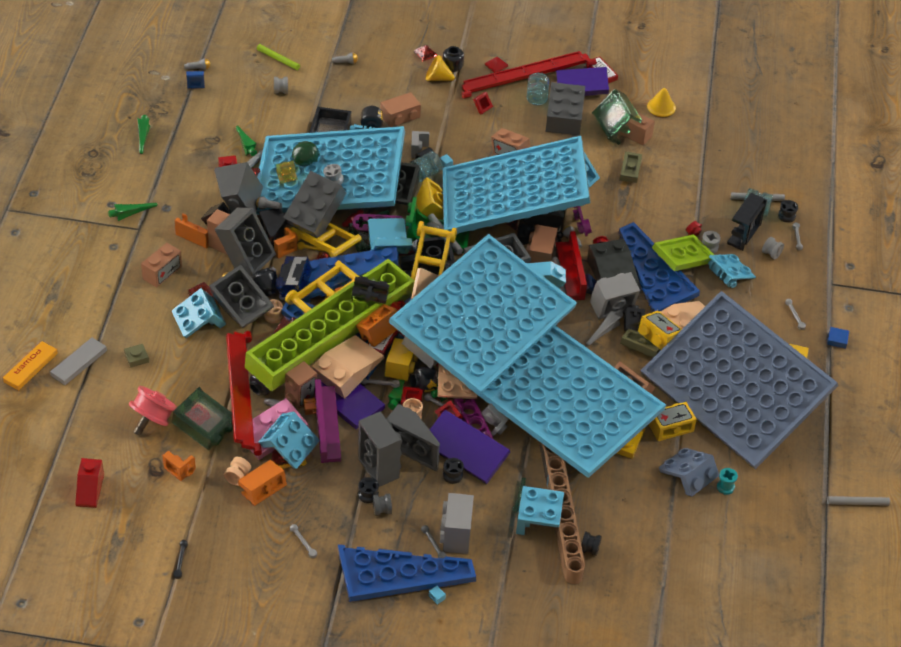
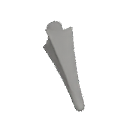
(608, 324)

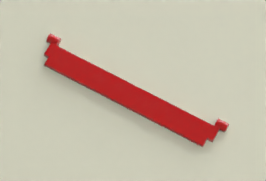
(523, 72)
(240, 391)

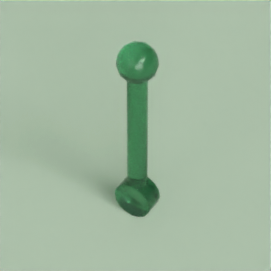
(515, 508)

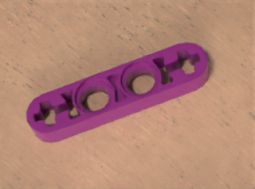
(475, 418)

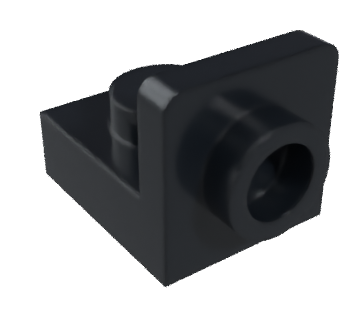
(632, 317)

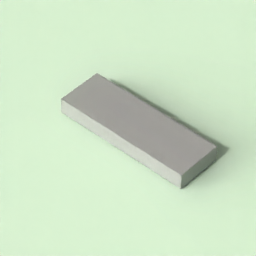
(78, 361)

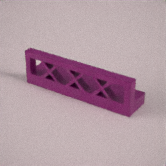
(327, 423)

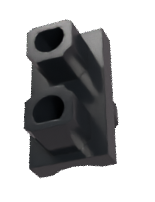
(370, 290)

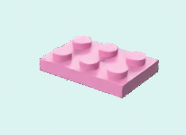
(266, 419)

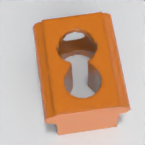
(309, 406)

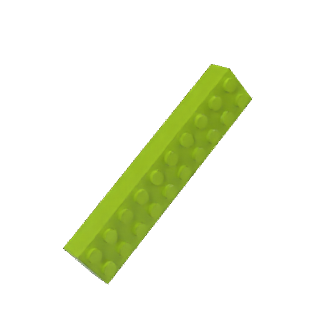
(322, 327)

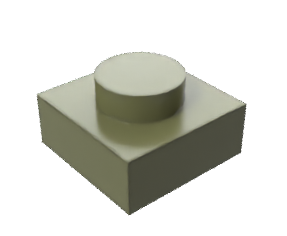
(136, 355)

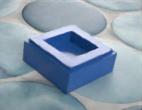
(195, 79)
(838, 337)

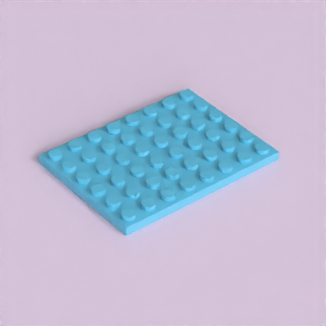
(366, 156)
(515, 185)
(483, 314)
(573, 401)

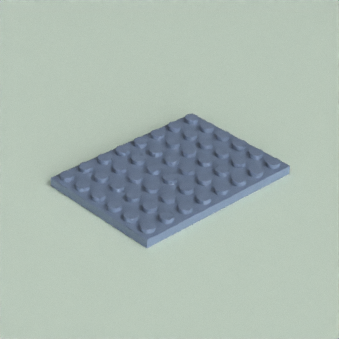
(739, 379)

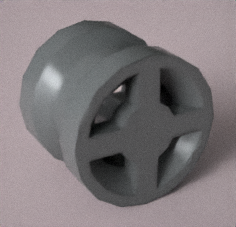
(382, 504)

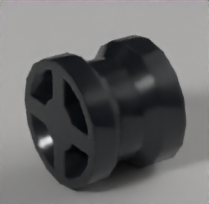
(788, 211)
(453, 470)
(367, 488)
(591, 543)

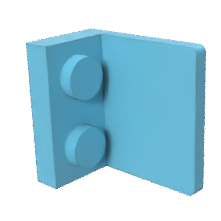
(389, 233)
(196, 312)
(290, 438)
(539, 508)

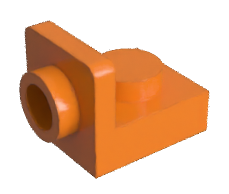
(286, 244)
(177, 466)

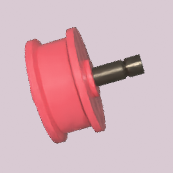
(152, 407)

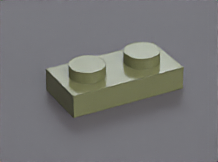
(631, 167)
(636, 341)

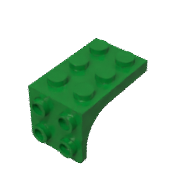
(416, 216)

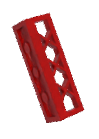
(570, 259)

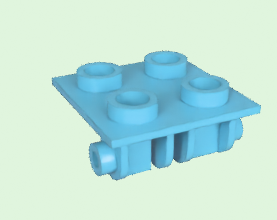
(729, 269)

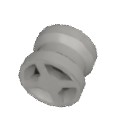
(280, 85)
(333, 173)
(711, 240)
(773, 248)

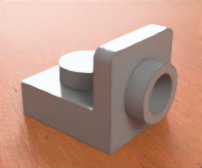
(419, 140)
(496, 418)

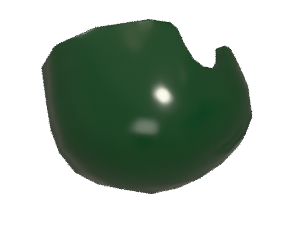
(305, 153)

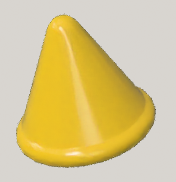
(439, 71)
(661, 104)

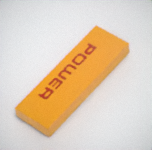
(30, 365)

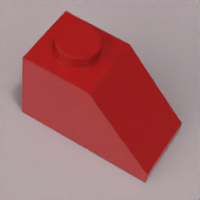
(89, 482)

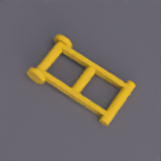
(332, 231)
(421, 231)
(295, 297)

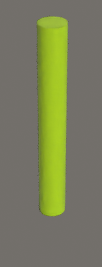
(278, 57)

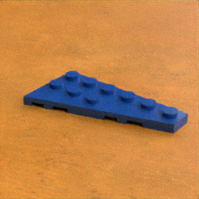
(357, 262)
(658, 281)
(396, 572)

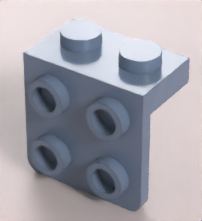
(693, 468)

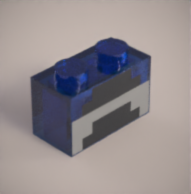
(293, 275)

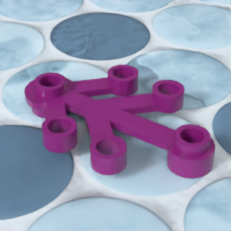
(584, 225)

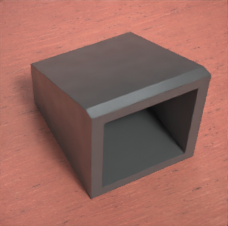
(238, 186)

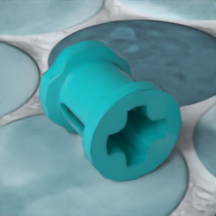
(727, 479)

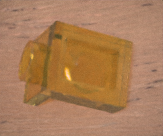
(286, 171)

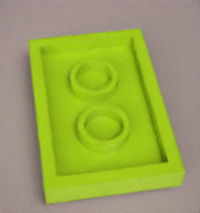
(683, 252)

